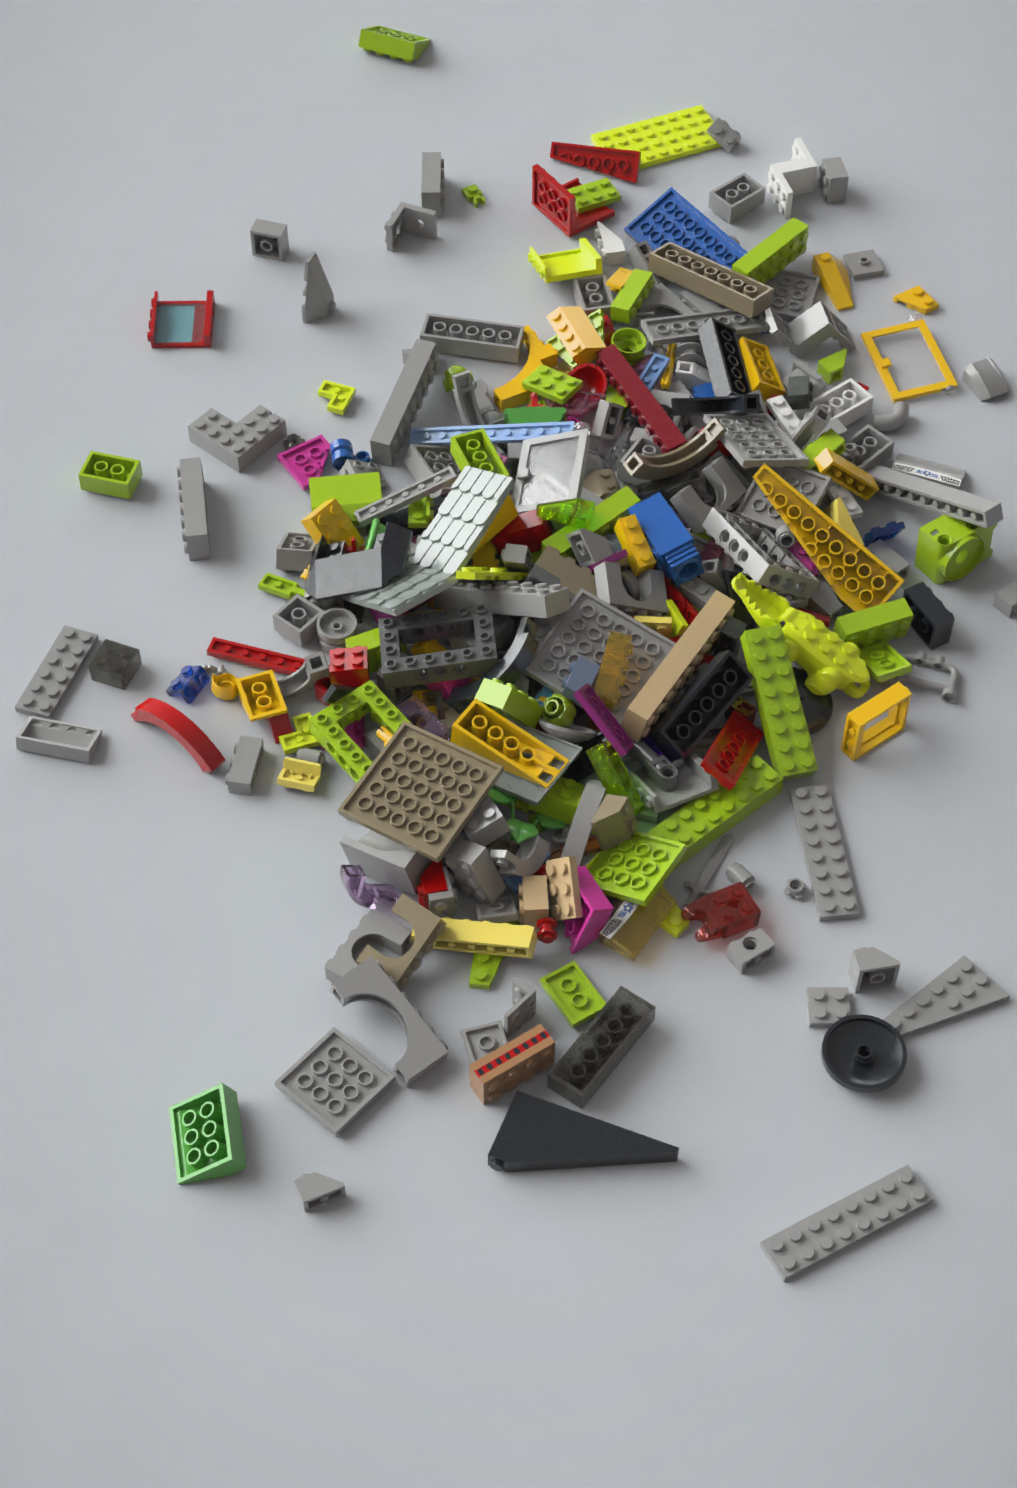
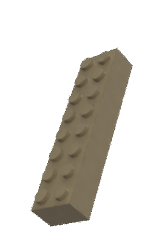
(710, 279)

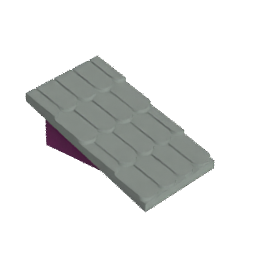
(404, 592)

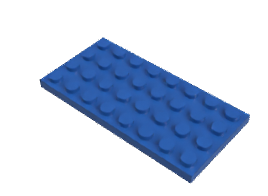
(681, 223)

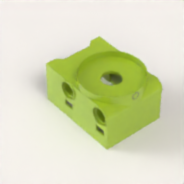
(953, 550)

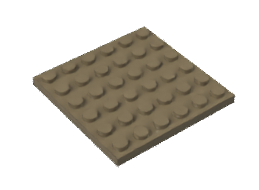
(421, 791)

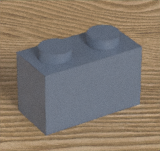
(581, 672)

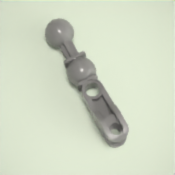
(486, 408)

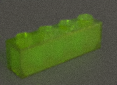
(614, 774)

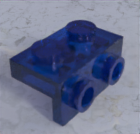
(189, 683)

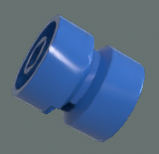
(341, 451)

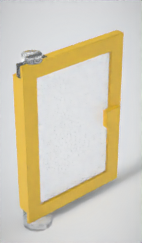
(909, 360)

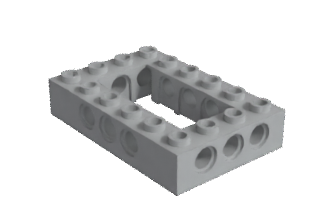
(760, 554)

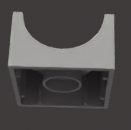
(387, 860)

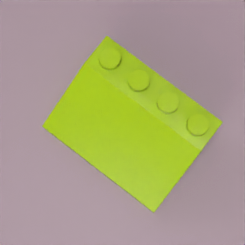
(392, 42)
(350, 490)

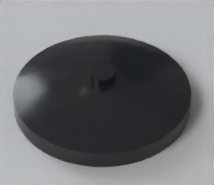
(816, 708)
(863, 1053)

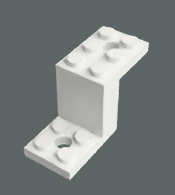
(792, 177)

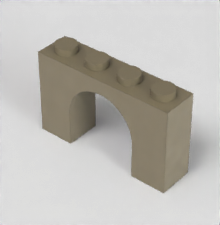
(426, 928)

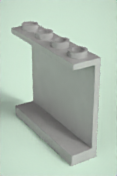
(691, 784)

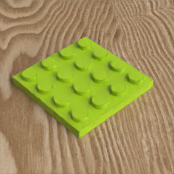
(636, 867)

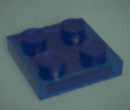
(886, 533)

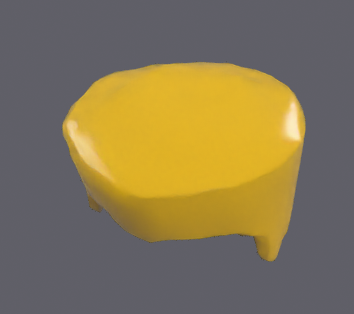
(224, 686)

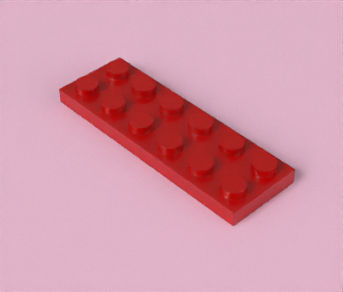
(732, 750)

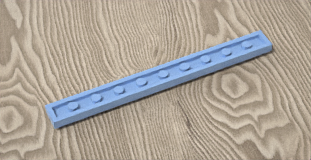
(497, 433)

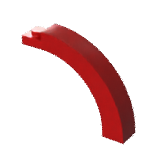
(183, 730)

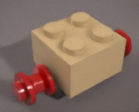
(534, 905)

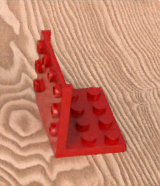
(559, 204)

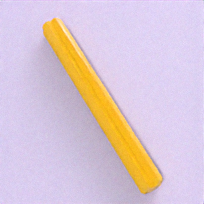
(667, 375)

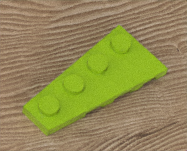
(485, 968)

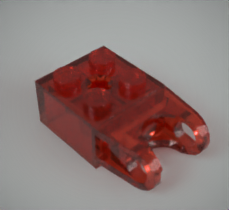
(723, 913)

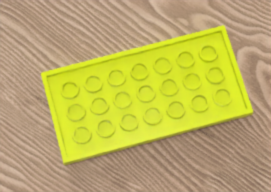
(662, 137)

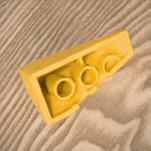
(833, 279)

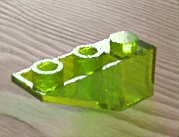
(573, 512)

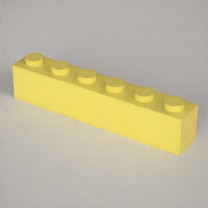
(486, 938)

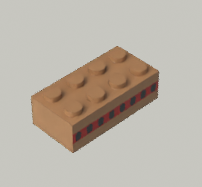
(512, 1064)

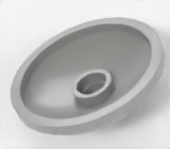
(571, 734)

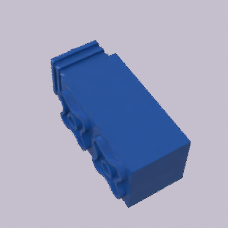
(668, 539)

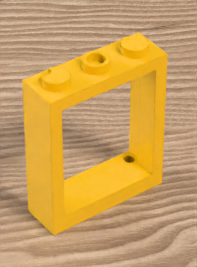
(859, 742)

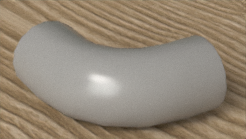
(894, 420)

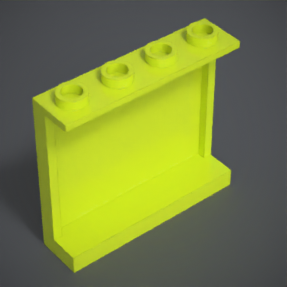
(568, 263)

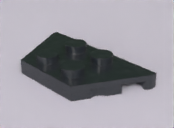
(741, 612)

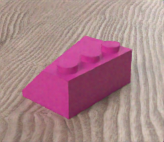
(595, 911)

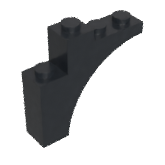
(716, 405)

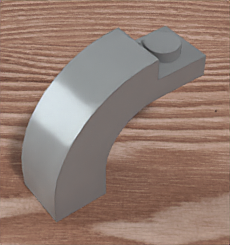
(527, 860)

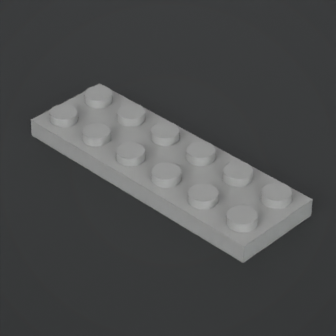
(57, 672)

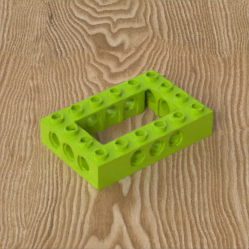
(330, 723)

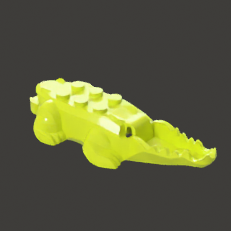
(809, 643)

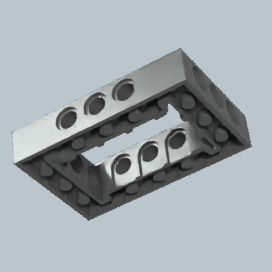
(442, 665)

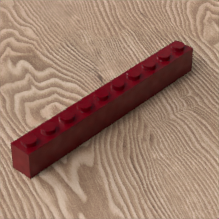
(639, 399)

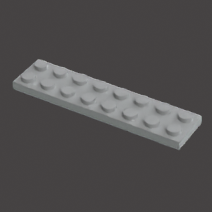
(685, 327)
(824, 853)
(845, 1222)

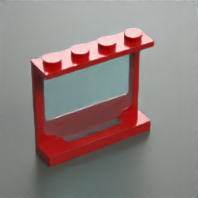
(181, 323)

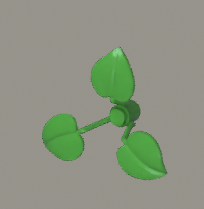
(519, 830)

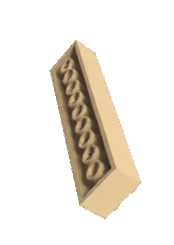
(677, 666)

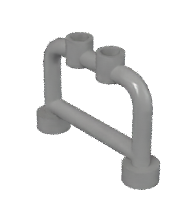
(949, 693)

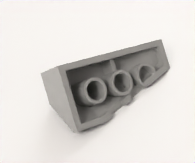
(318, 293)

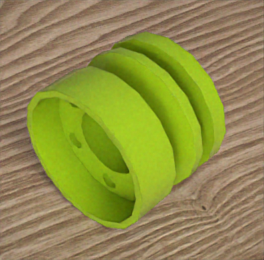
(630, 344)

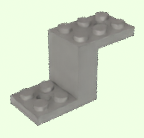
(809, 329)

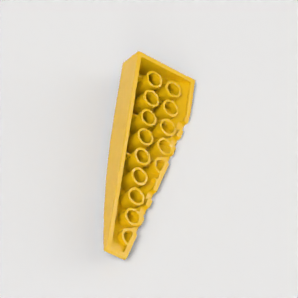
(846, 564)

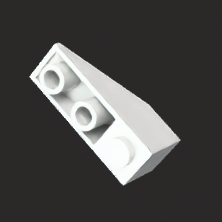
(611, 245)
(691, 374)

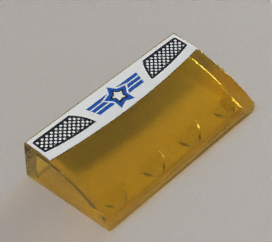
(635, 924)

